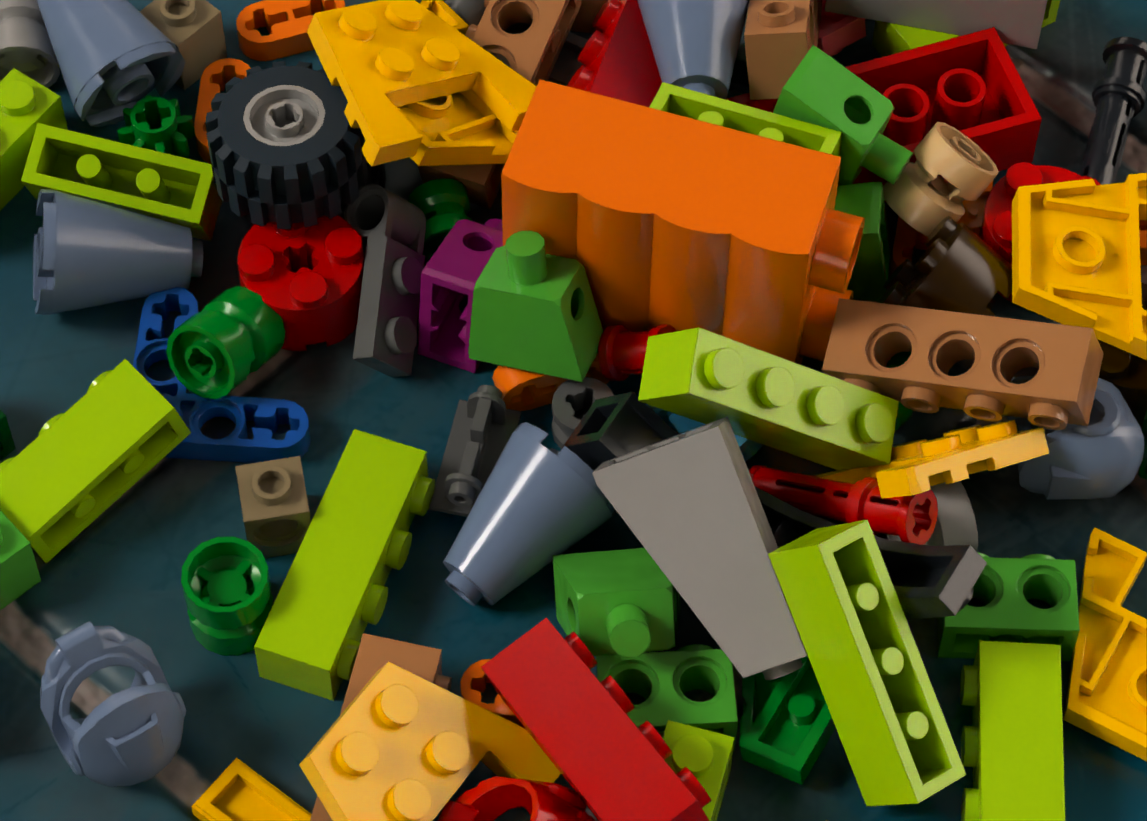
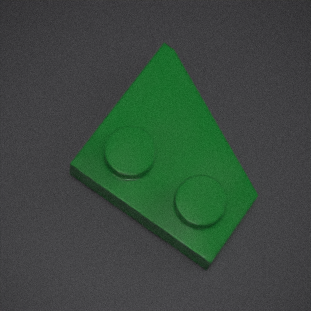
(784, 722)

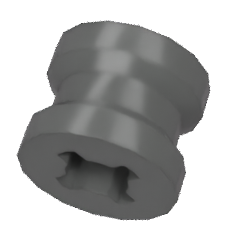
(573, 397)

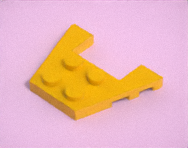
(404, 55)
(459, 125)
(1082, 256)
(949, 459)
(1110, 653)
(410, 748)

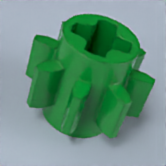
(157, 126)

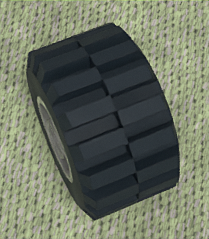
(284, 146)

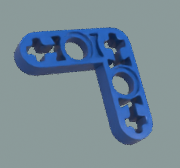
(195, 410)

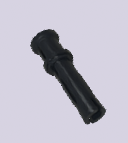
(1117, 100)

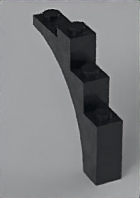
(925, 577)

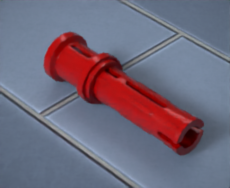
(906, 517)

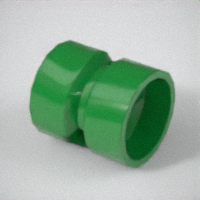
(225, 343)
(227, 594)

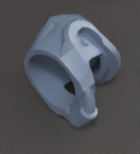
(1086, 459)
(129, 732)

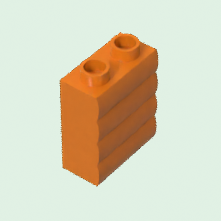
(684, 220)

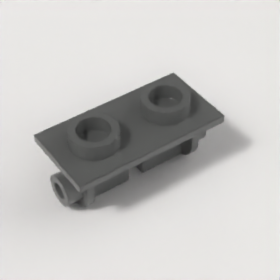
(472, 449)

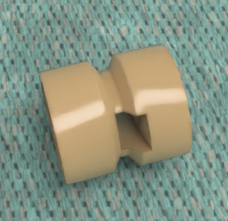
(923, 195)

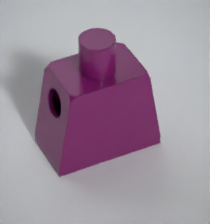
(446, 282)

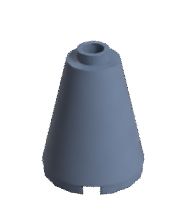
(695, 41)
(109, 56)
(105, 254)
(526, 513)

